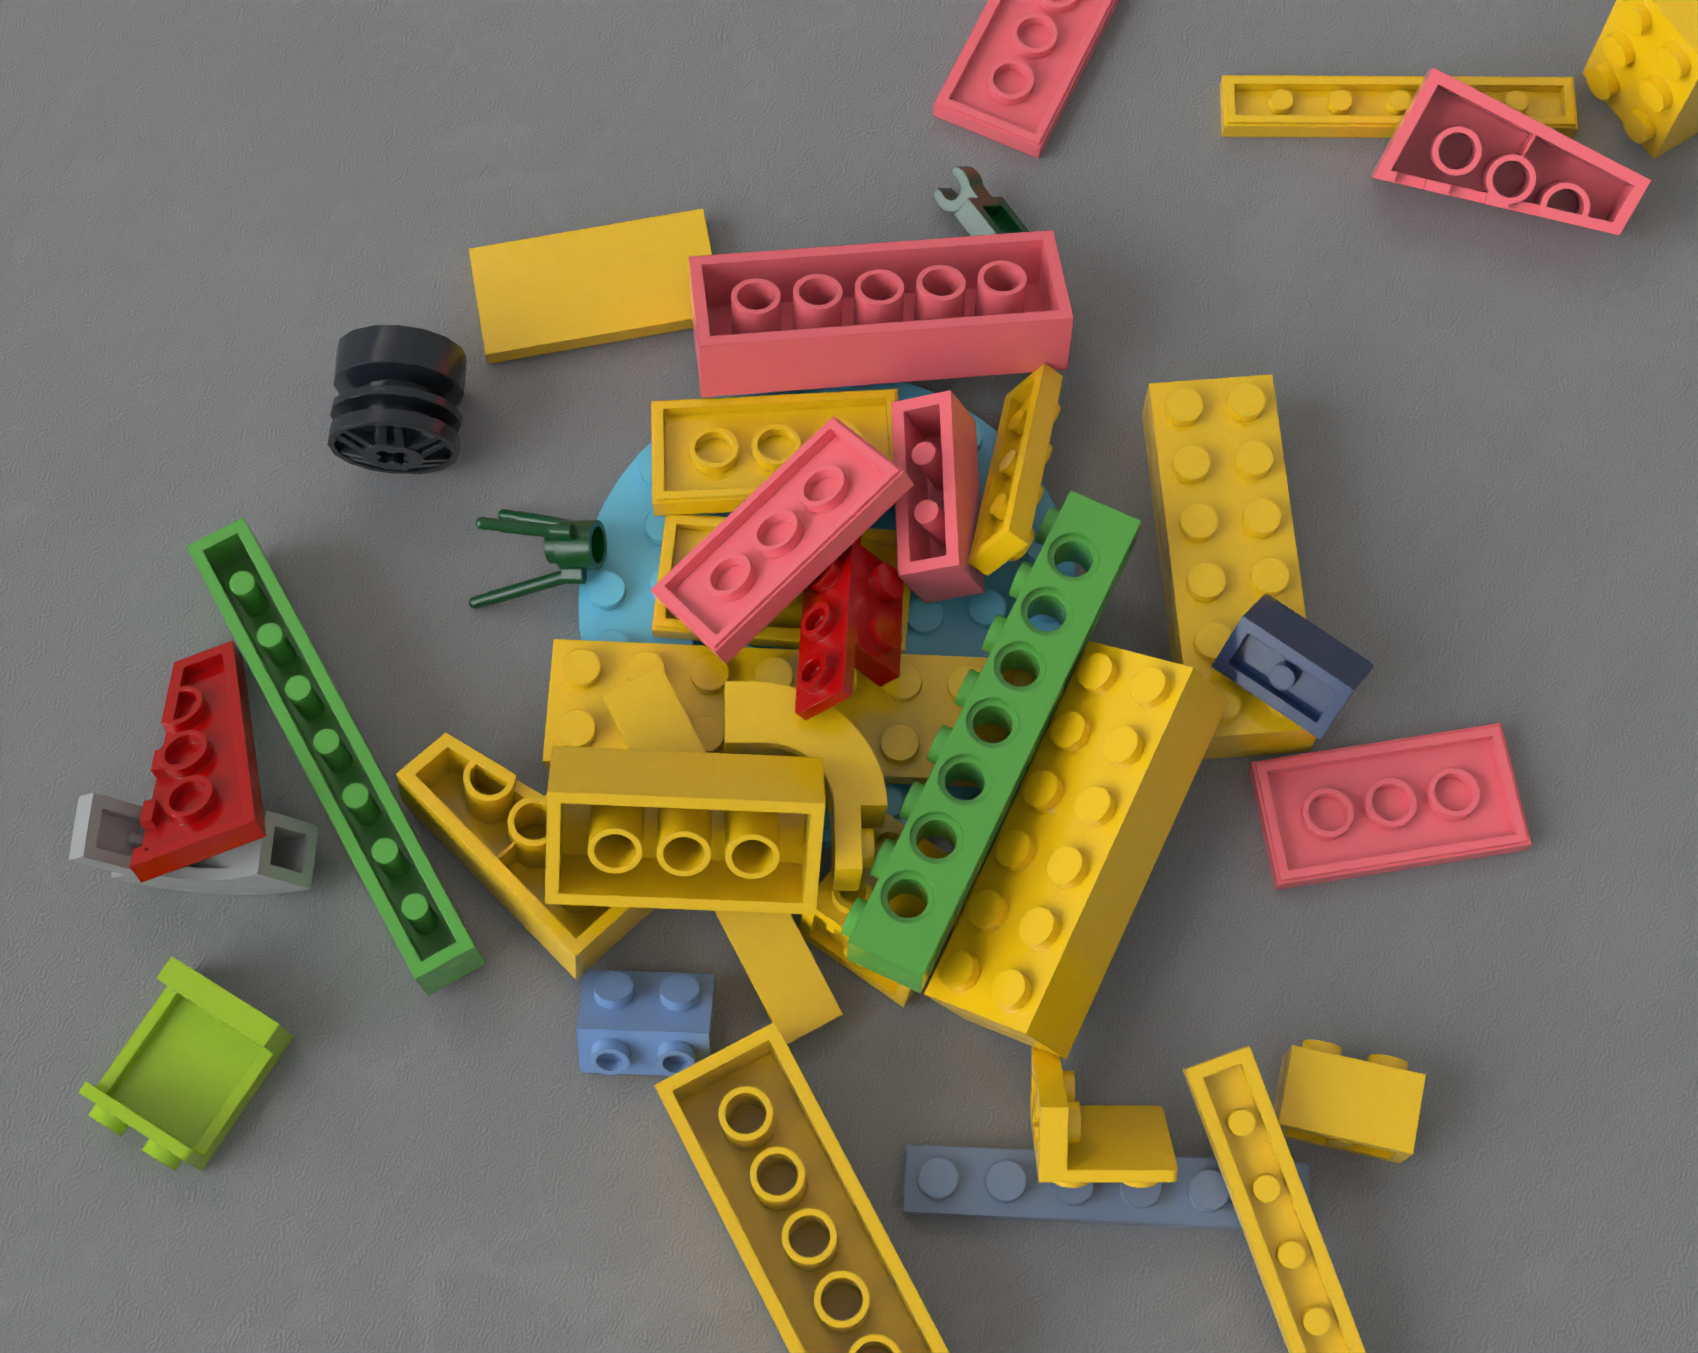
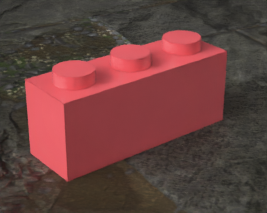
(940, 511)

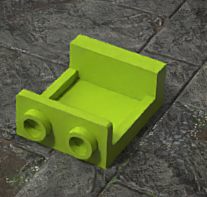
(187, 1069)

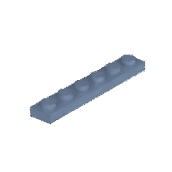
(1007, 1187)

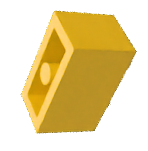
(1349, 1101)

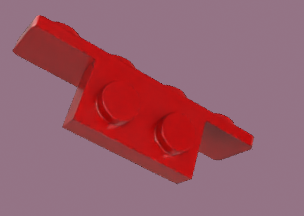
(846, 624)

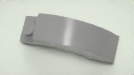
(277, 864)

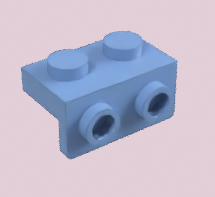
(644, 1021)

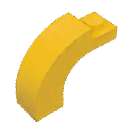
(764, 722)

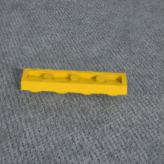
(1016, 471)

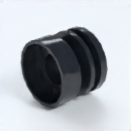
(397, 399)

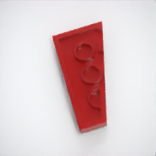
(206, 769)

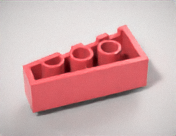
(1494, 155)

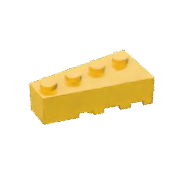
(501, 838)

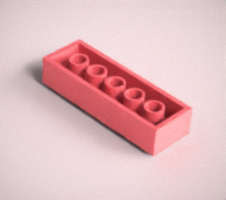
(879, 313)

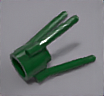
(567, 542)

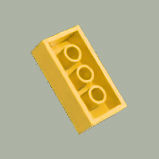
(684, 830)

